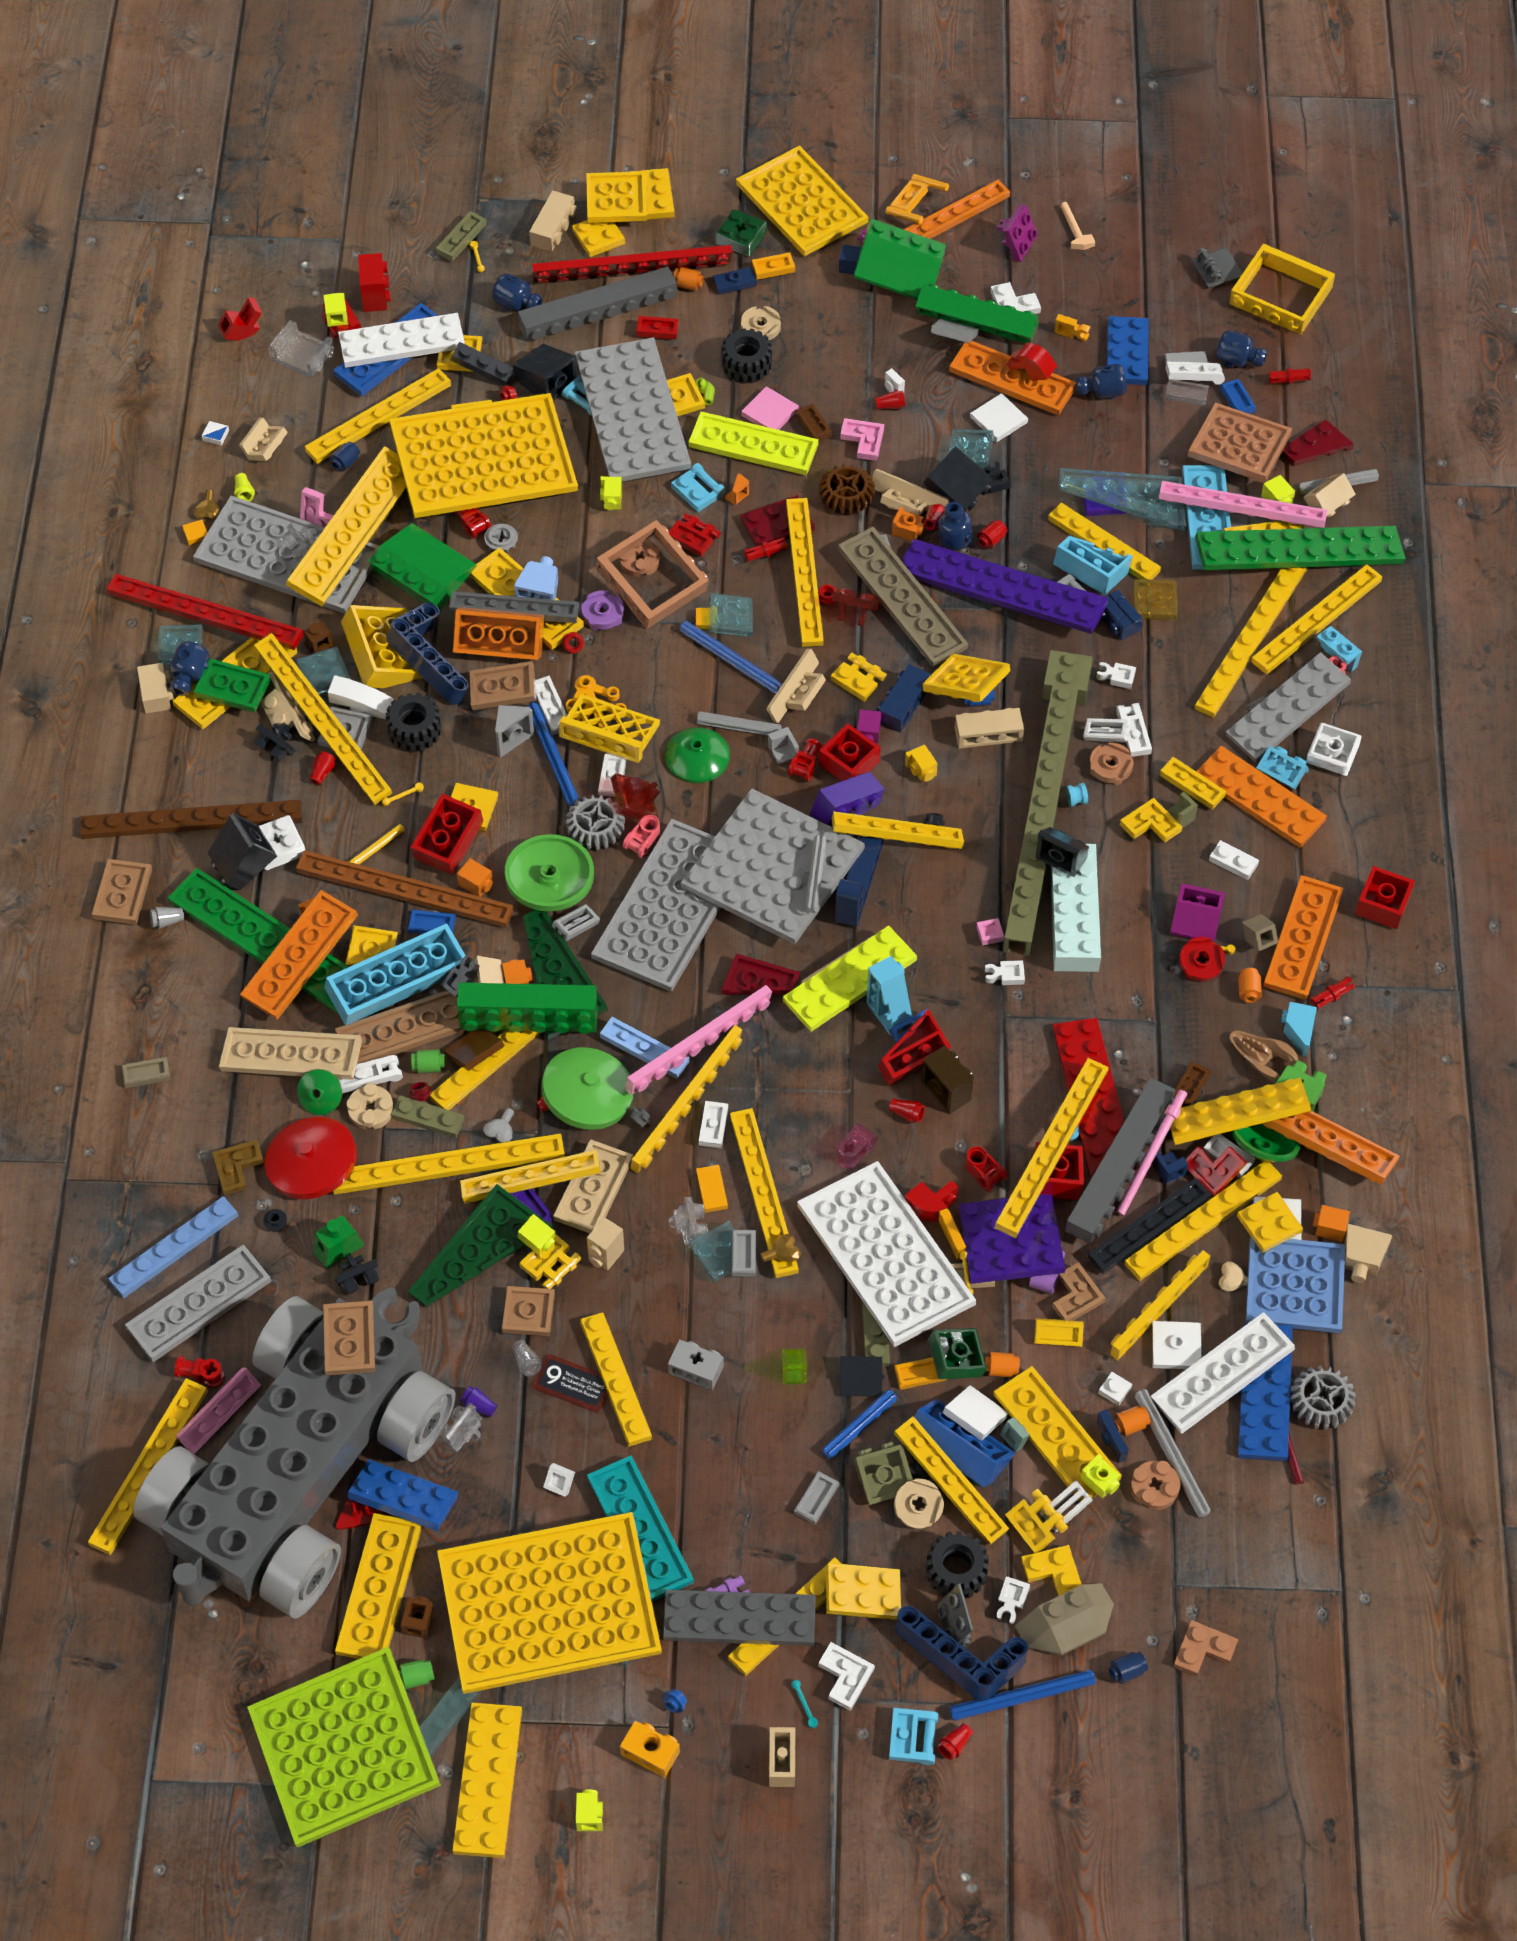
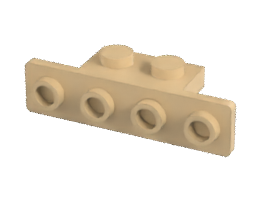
(904, 494)
(798, 688)
(283, 709)

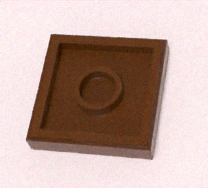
(474, 1048)

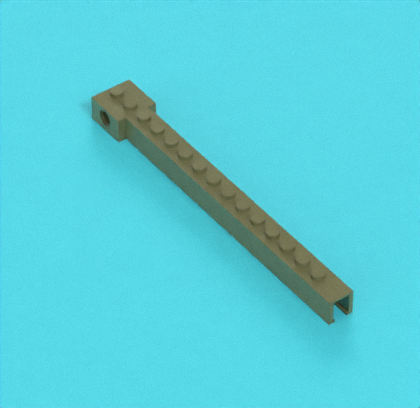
(1065, 687)

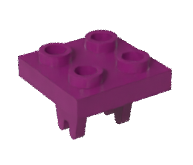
(1018, 232)

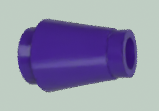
(477, 1398)

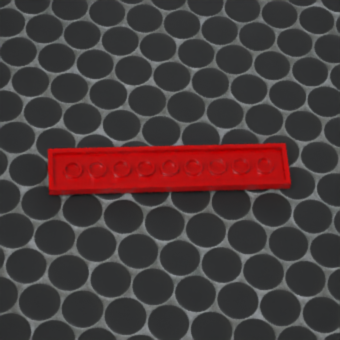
(636, 263)

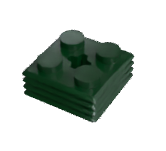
(741, 232)
(957, 1353)

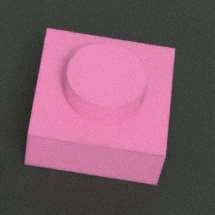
(990, 931)

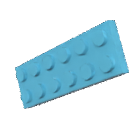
(1200, 517)

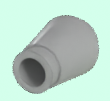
(165, 916)

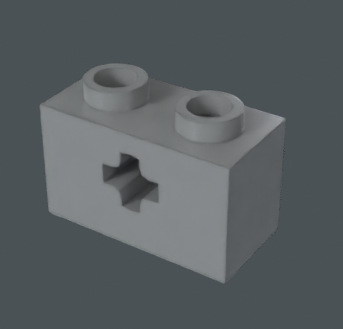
(696, 1364)

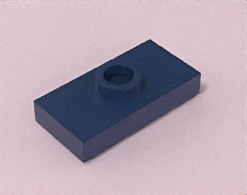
(734, 280)
(1112, 1436)

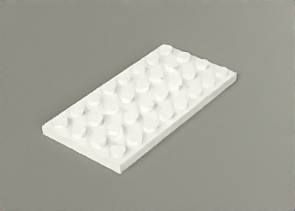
(886, 1253)

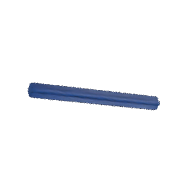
(730, 656)
(553, 755)
(1023, 1695)

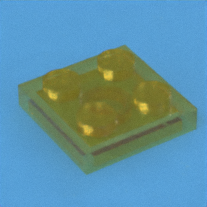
(1156, 598)

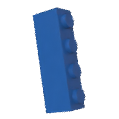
(975, 1458)

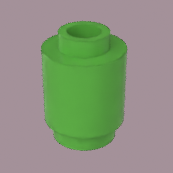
(428, 1061)
(416, 1673)

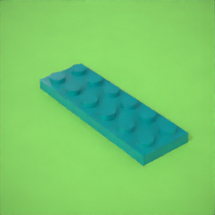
(623, 1491)

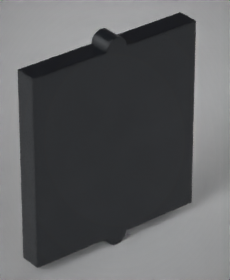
(860, 1376)

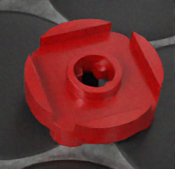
(1195, 970)

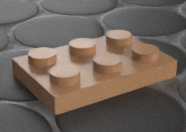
(502, 685)
(122, 891)
(349, 1338)

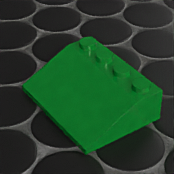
(898, 259)
(421, 566)

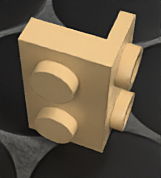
(262, 440)

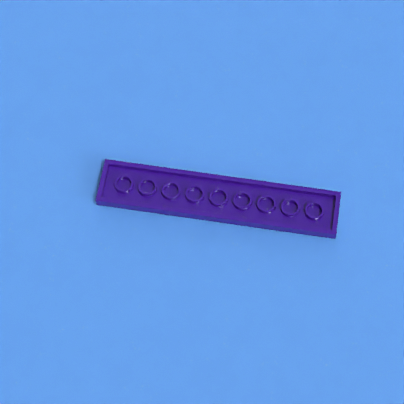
(1004, 586)

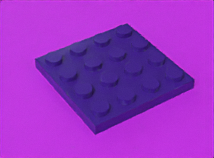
(999, 1256)

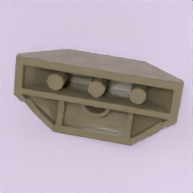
(1067, 1620)

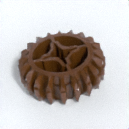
(846, 496)

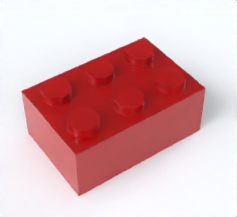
(447, 834)

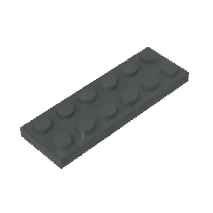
(739, 1617)

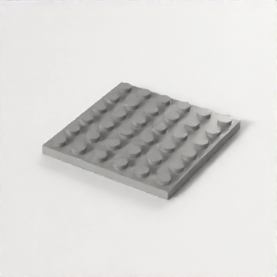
(764, 862)

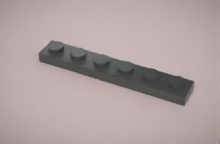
(551, 609)

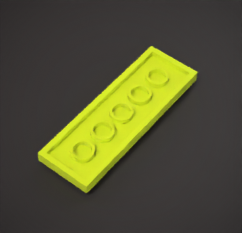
(753, 443)
(845, 979)

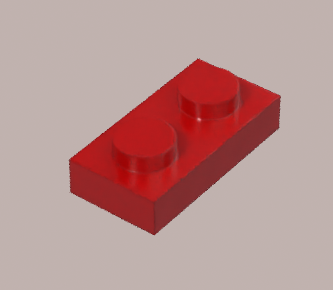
(657, 327)

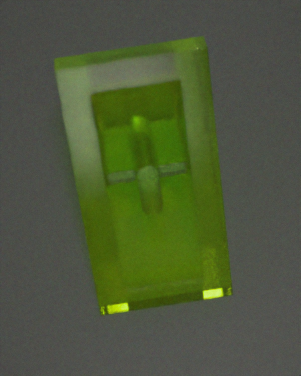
(794, 1366)

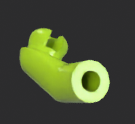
(706, 389)

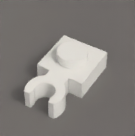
(1120, 674)
(1009, 973)
(1012, 1595)

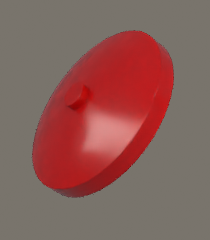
(310, 1158)

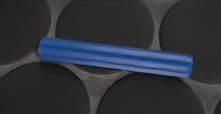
(859, 1424)

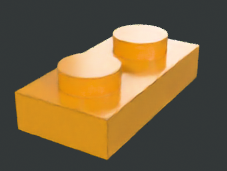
(773, 266)

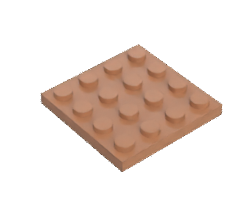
(1240, 442)

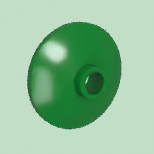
(329, 1089)

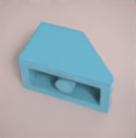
(1299, 1025)

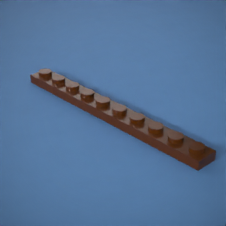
(185, 819)

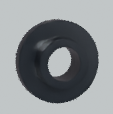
(277, 1225)

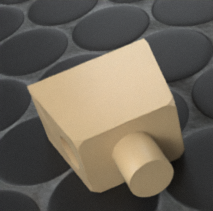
(1364, 1251)

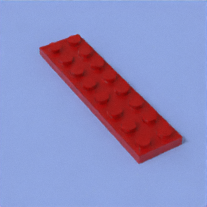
(1103, 1117)

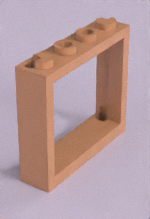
(629, 595)

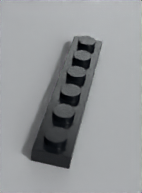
(1149, 1226)

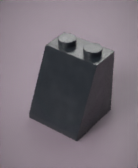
(545, 370)
(959, 479)
(240, 851)

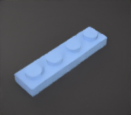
(637, 1044)

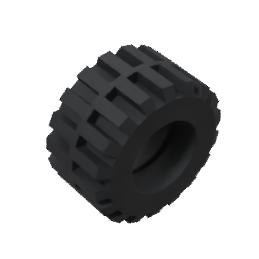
(746, 367)
(413, 736)
(962, 1547)

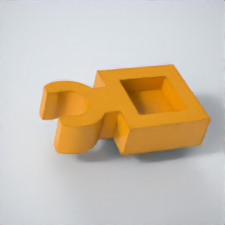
(1069, 328)

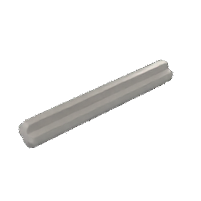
(1353, 478)
(737, 723)
(815, 873)

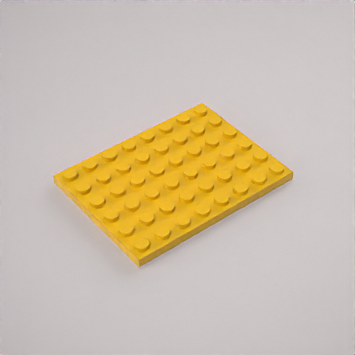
(483, 455)
(548, 1602)

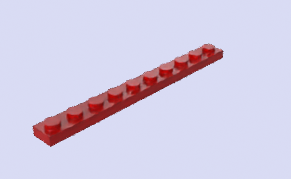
(203, 611)

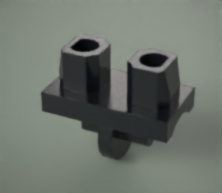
(281, 747)
(347, 1279)

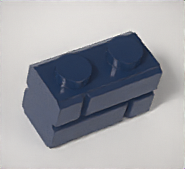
(1121, 616)

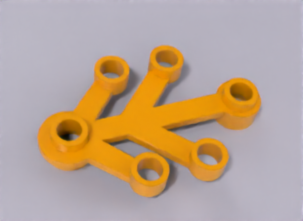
(589, 690)

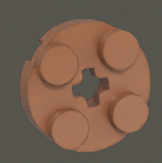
(648, 565)
(1107, 773)
(1160, 1472)

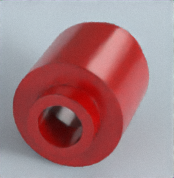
(991, 534)

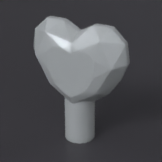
(500, 1127)

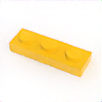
(1192, 783)

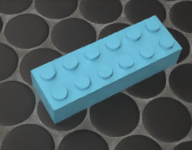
(394, 974)

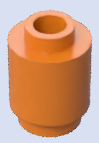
(688, 278)
(1249, 985)
(1002, 1364)
(1132, 1420)

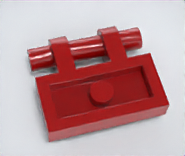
(692, 539)

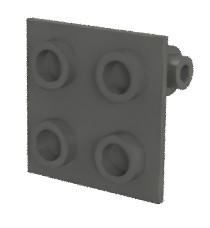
(1216, 267)
(955, 1616)

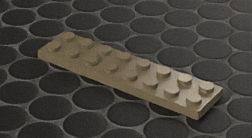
(903, 596)

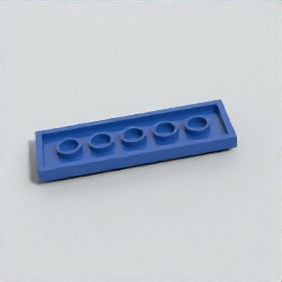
(367, 376)
(1266, 1411)

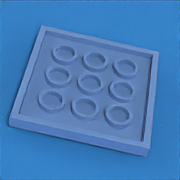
(1297, 1284)

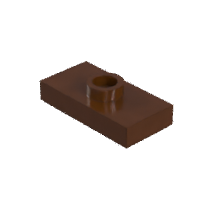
(813, 422)
(1192, 1082)

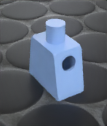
(538, 580)

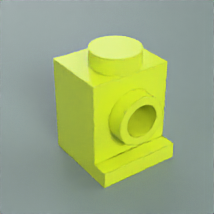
(611, 492)
(1098, 1484)
(588, 1811)

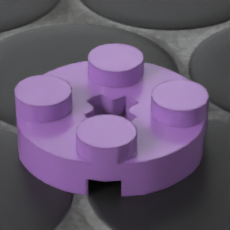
(605, 620)

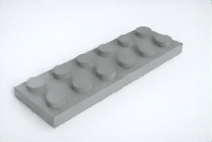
(1288, 707)
(198, 1303)

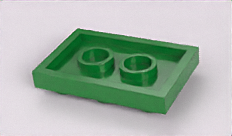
(232, 685)

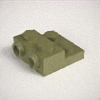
(882, 1471)

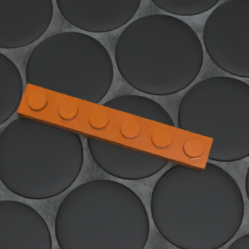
(961, 210)

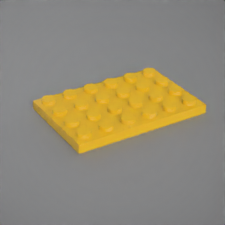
(802, 200)

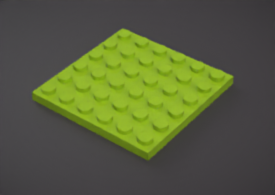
(343, 1746)

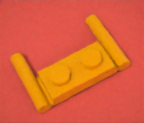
(911, 196)

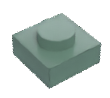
(1014, 1434)

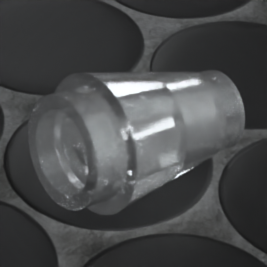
(526, 1358)

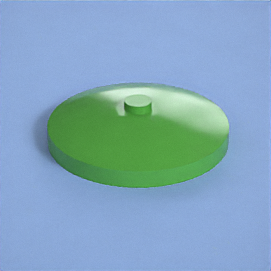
(549, 872)
(586, 1088)

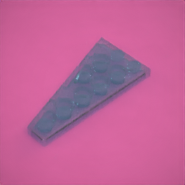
(1126, 492)

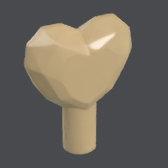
(1232, 1277)

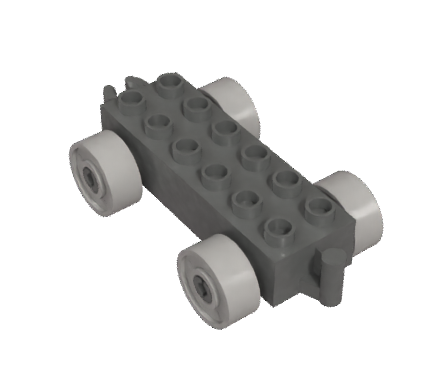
(250, 1507)

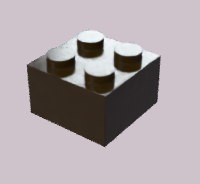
(947, 1079)

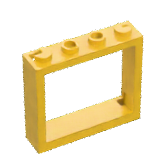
(1290, 266)

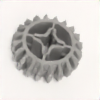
(603, 831)
(1336, 1388)

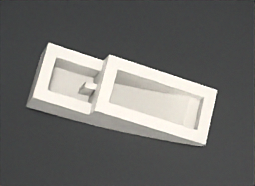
(359, 697)

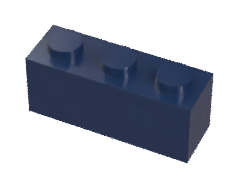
(903, 698)

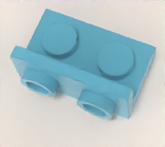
(1339, 646)
(1283, 767)

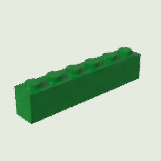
(971, 311)

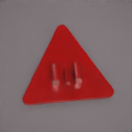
(356, 1514)

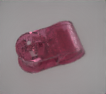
(856, 1146)

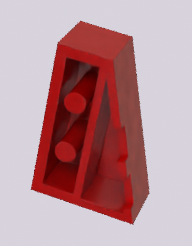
(908, 1053)

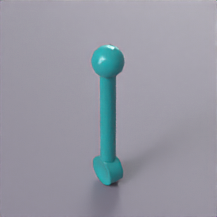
(812, 1722)

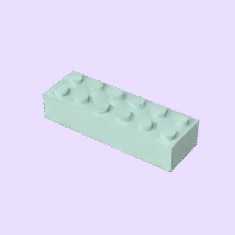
(1076, 917)

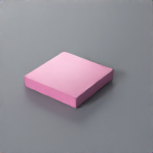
(770, 409)

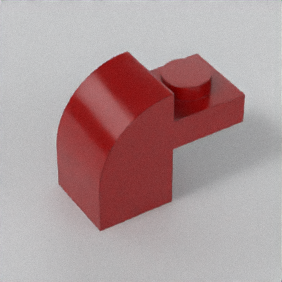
(241, 324)
(1034, 360)
(927, 1204)

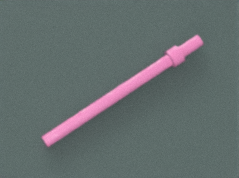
(1172, 1112)

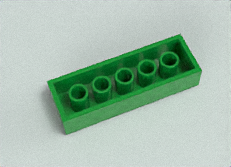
(527, 1007)

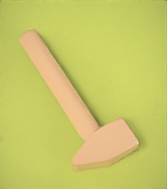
(1081, 241)

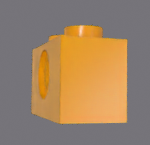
(657, 1761)

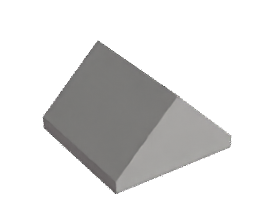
(512, 727)

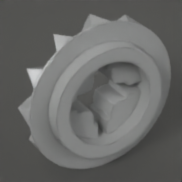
(495, 532)

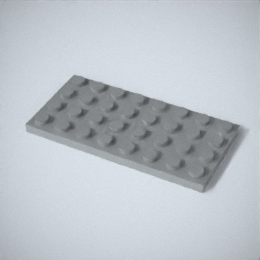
(632, 410)
(249, 546)
(658, 919)

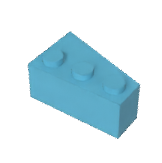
(1092, 565)
(888, 993)

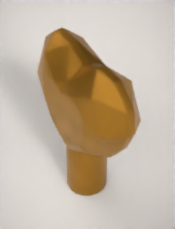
(207, 507)
(783, 1249)

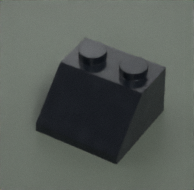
(1061, 851)

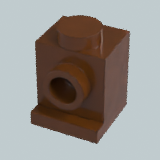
(316, 633)
(417, 1607)

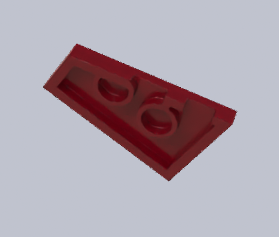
(1316, 442)
(750, 975)

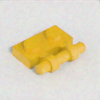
(854, 681)
(541, 1264)
(1031, 1526)

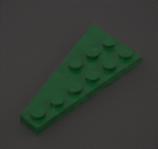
(553, 958)
(479, 1244)

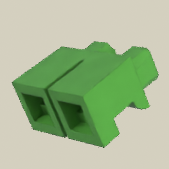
(1313, 1085)

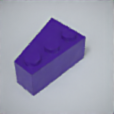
(849, 796)

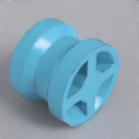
(1076, 794)

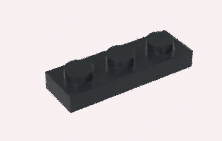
(482, 364)

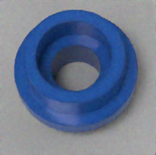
(674, 1701)

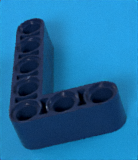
(406, 639)
(853, 892)
(958, 1656)

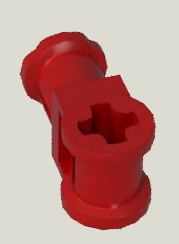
(473, 521)
(805, 761)
(200, 1370)

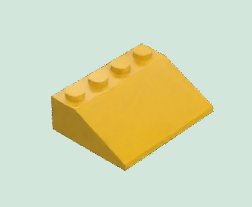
(375, 658)

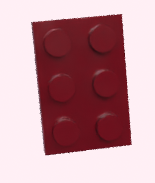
(769, 522)

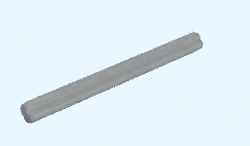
(1173, 1454)

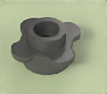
(640, 1117)

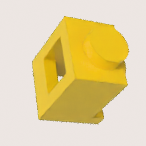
(921, 763)

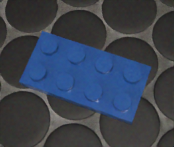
(1129, 347)
(402, 1495)

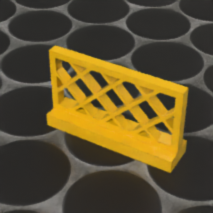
(604, 738)

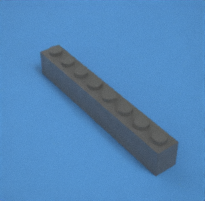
(597, 304)
(1120, 1161)

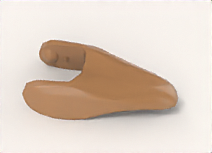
(1260, 1050)

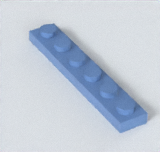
(173, 1247)

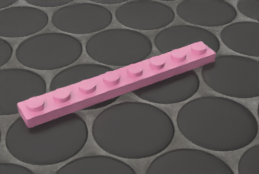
(1243, 504)
(694, 1043)

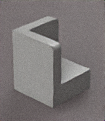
(782, 745)

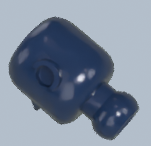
(514, 293)
(1238, 349)
(1106, 382)
(955, 527)
(187, 666)

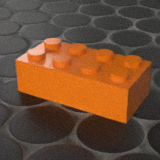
(498, 633)

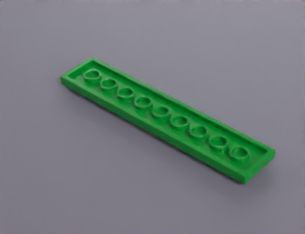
(1299, 547)
(244, 926)

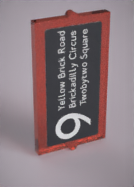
(571, 1383)

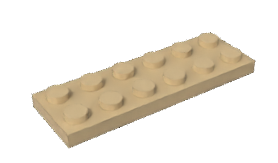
(289, 1052)

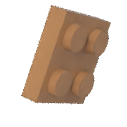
(528, 1311)

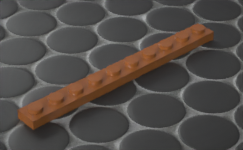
(405, 889)

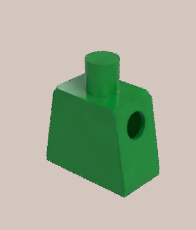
(335, 1241)

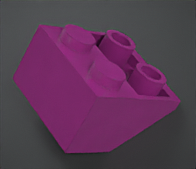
(1197, 912)

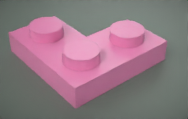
(867, 433)
(312, 507)

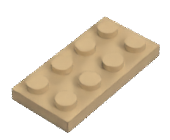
(591, 1196)

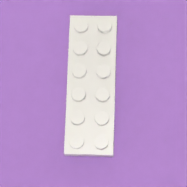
(401, 340)
(1222, 1372)

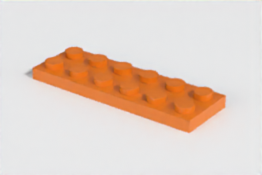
(990, 370)
(1262, 797)
(1303, 937)
(299, 954)
(1337, 1144)

